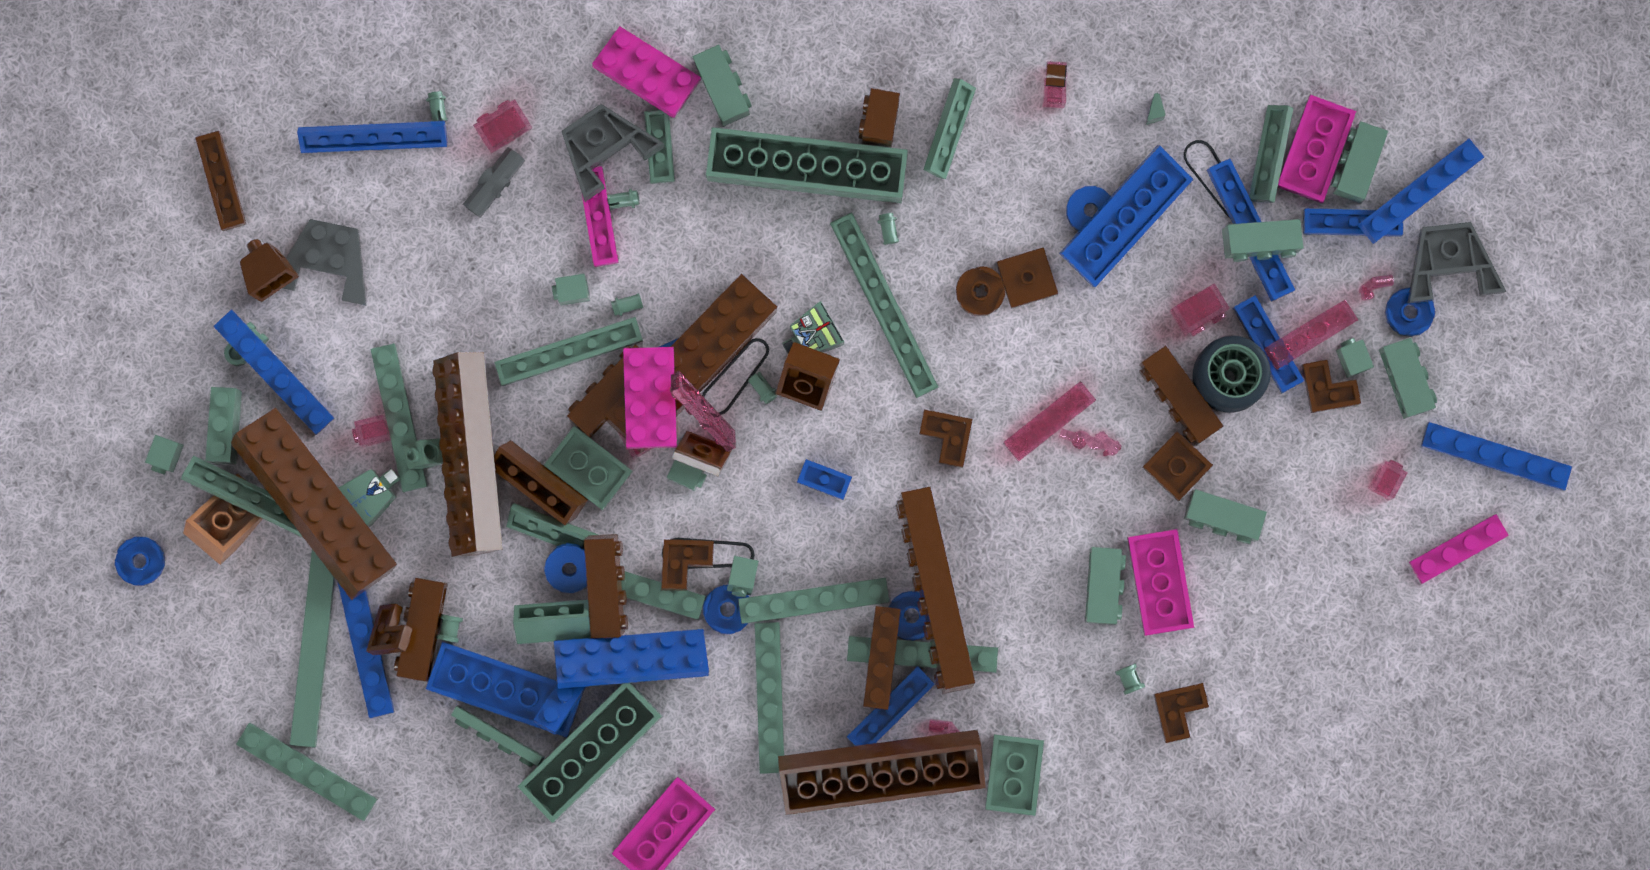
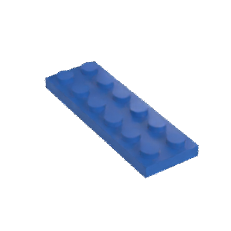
(1126, 216)
(631, 658)
(493, 686)

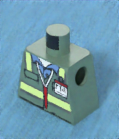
(815, 331)

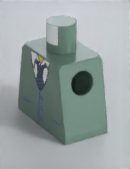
(370, 494)

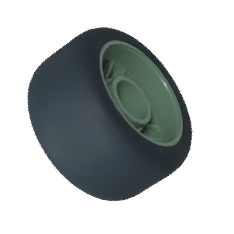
(1247, 364)

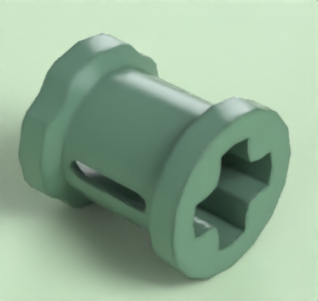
(449, 628)
(1130, 679)

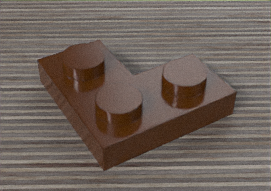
(1325, 395)
(953, 431)
(679, 556)
(387, 633)
(1173, 706)

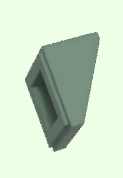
(1156, 110)

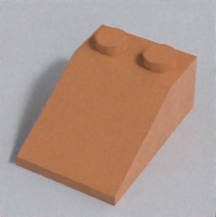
(220, 527)

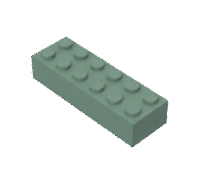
(590, 751)

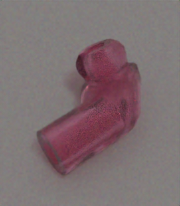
(1375, 282)
(942, 726)

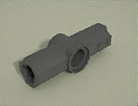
(493, 182)

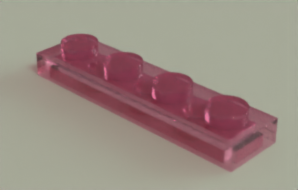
(1311, 334)
(703, 411)
(1049, 421)

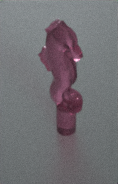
(1100, 441)

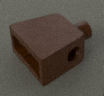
(265, 270)

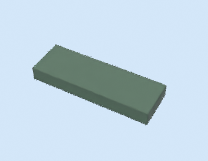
(660, 164)

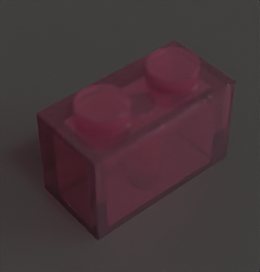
(502, 125)
(1199, 310)

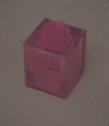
(371, 431)
(1388, 479)

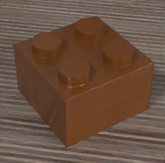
(881, 117)
(807, 376)

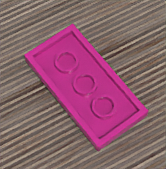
(646, 72)
(1316, 148)
(648, 400)
(1160, 582)
(664, 828)

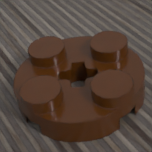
(975, 278)

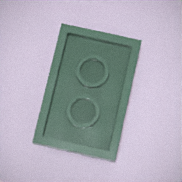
(588, 468)
(1014, 775)

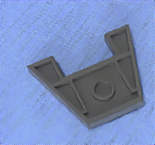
(599, 137)
(333, 251)
(1451, 251)

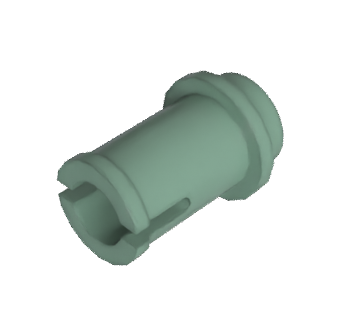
(436, 103)
(623, 199)
(888, 228)
(626, 304)
(763, 388)

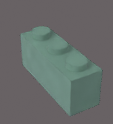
(722, 85)
(1359, 161)
(1262, 240)
(1408, 378)
(223, 424)
(1224, 516)
(1104, 585)
(551, 621)

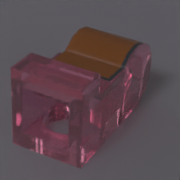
(1055, 85)

